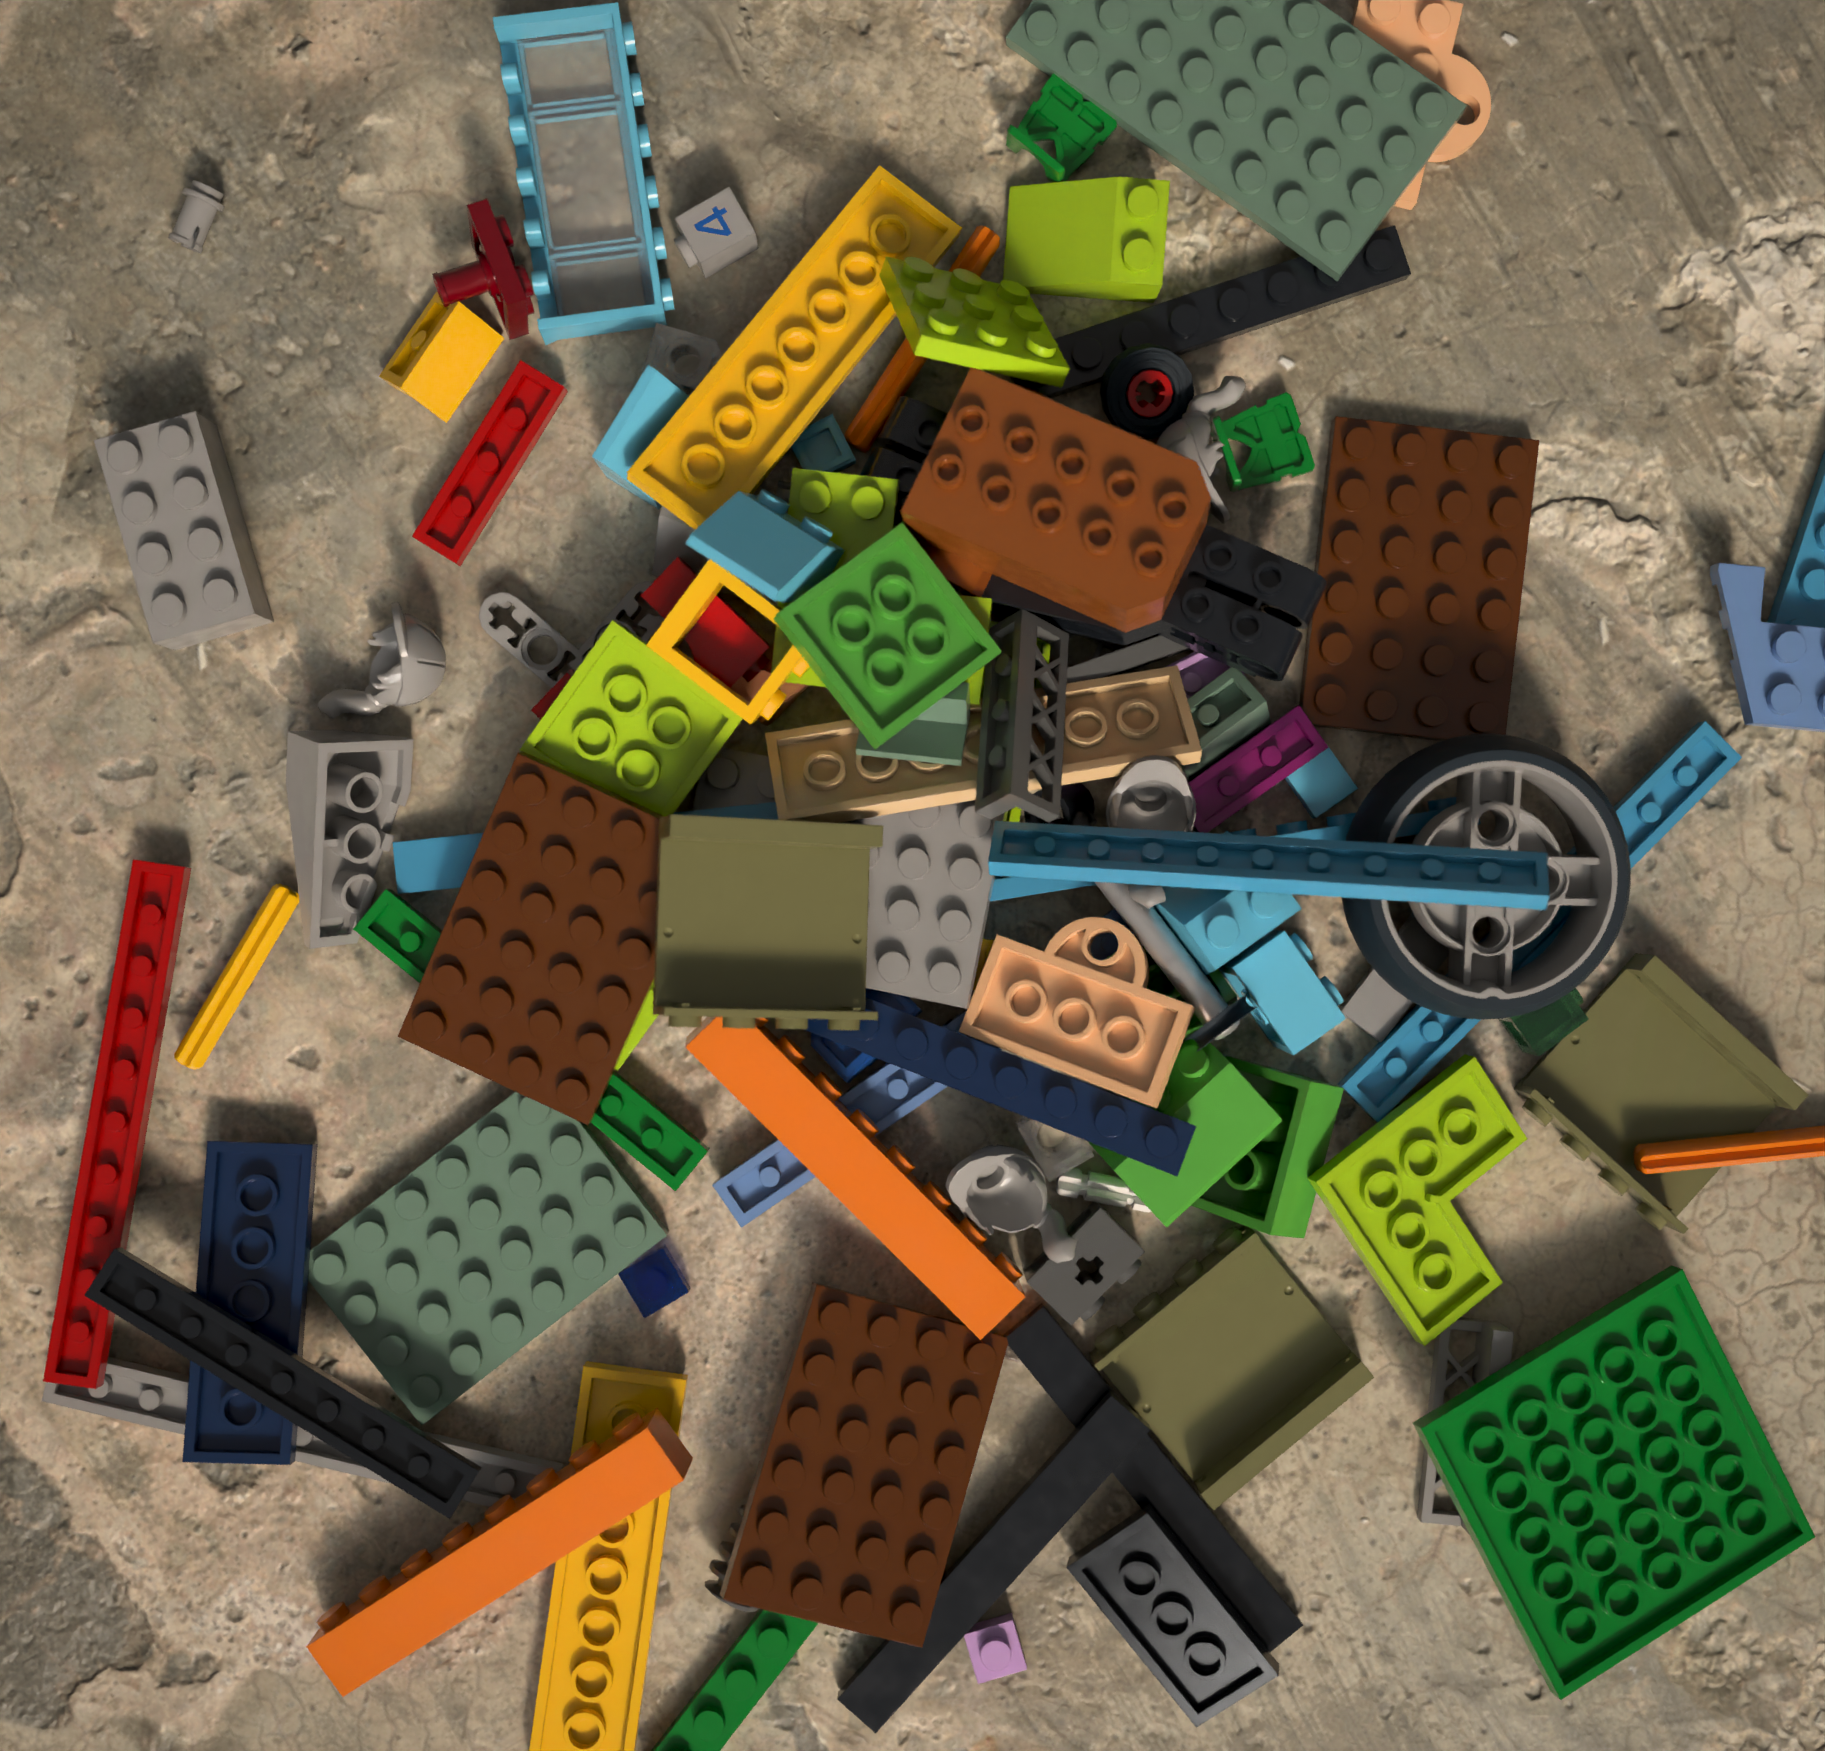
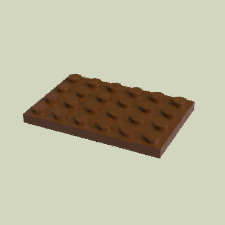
(1421, 580)
(546, 942)
(865, 1467)

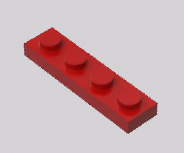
(490, 463)

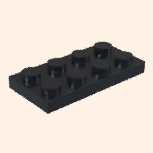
(1173, 1616)

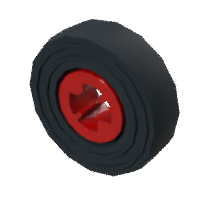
(1146, 364)

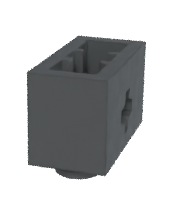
(1080, 1294)

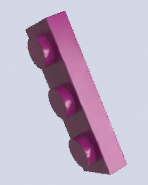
(1254, 768)

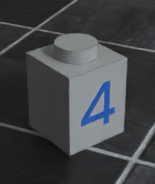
(715, 233)

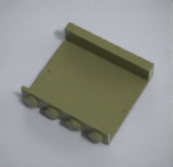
(762, 921)
(1652, 1071)
(1229, 1364)

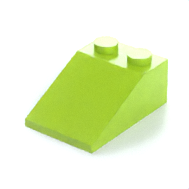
(1088, 238)

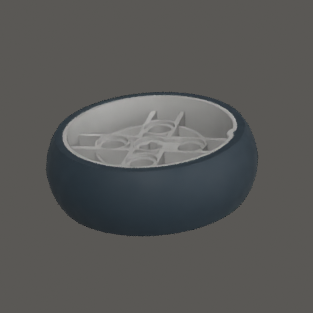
(1593, 881)

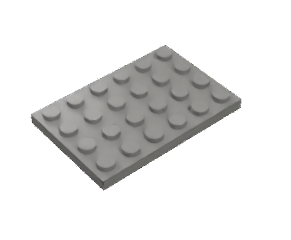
(924, 884)

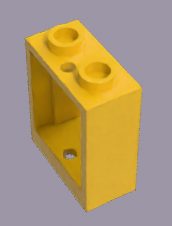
(687, 613)

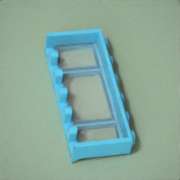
(583, 171)

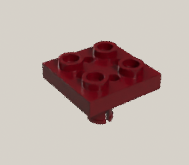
(491, 273)

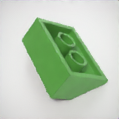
(1228, 1124)
(1270, 1182)

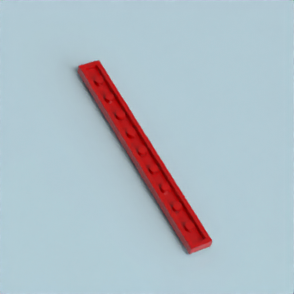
(117, 1117)

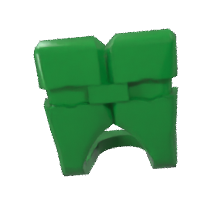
(1067, 121)
(1274, 444)

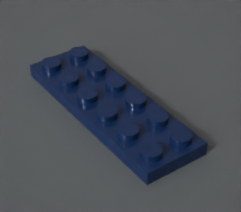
(257, 1270)

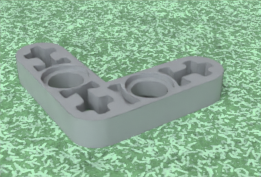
(524, 615)

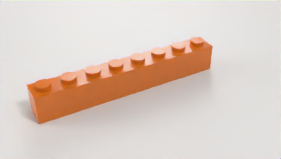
(860, 1170)
(499, 1551)

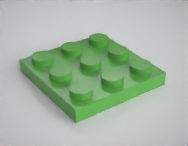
(887, 635)

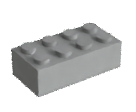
(183, 531)

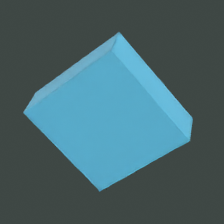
(823, 447)
(1321, 783)

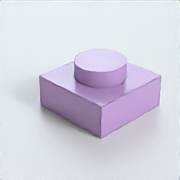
(995, 1648)

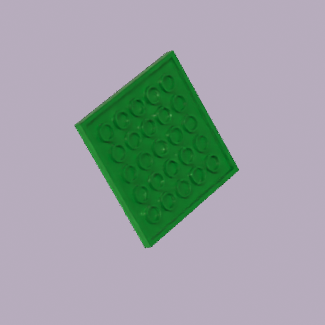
(1615, 1480)

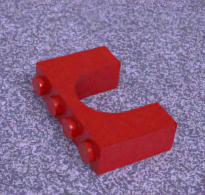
(718, 640)

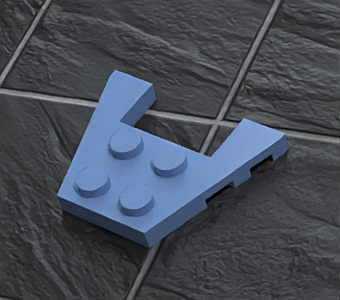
(1774, 664)

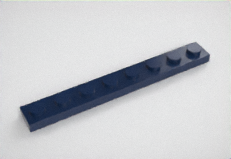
(1018, 1085)

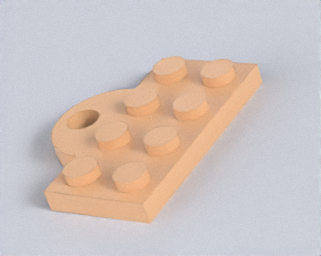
(1424, 38)
(1081, 1010)

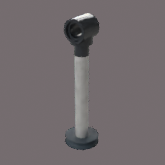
(1155, 935)

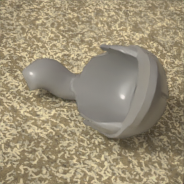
(1192, 433)
(400, 675)
(1151, 797)
(1009, 1193)

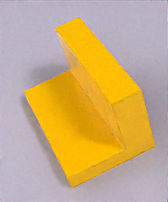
(442, 357)

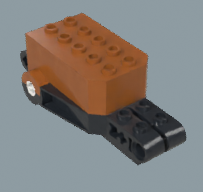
(1086, 527)

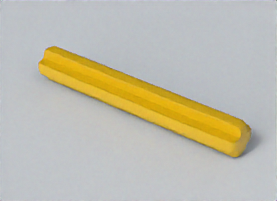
(237, 976)

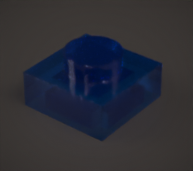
(654, 1281)

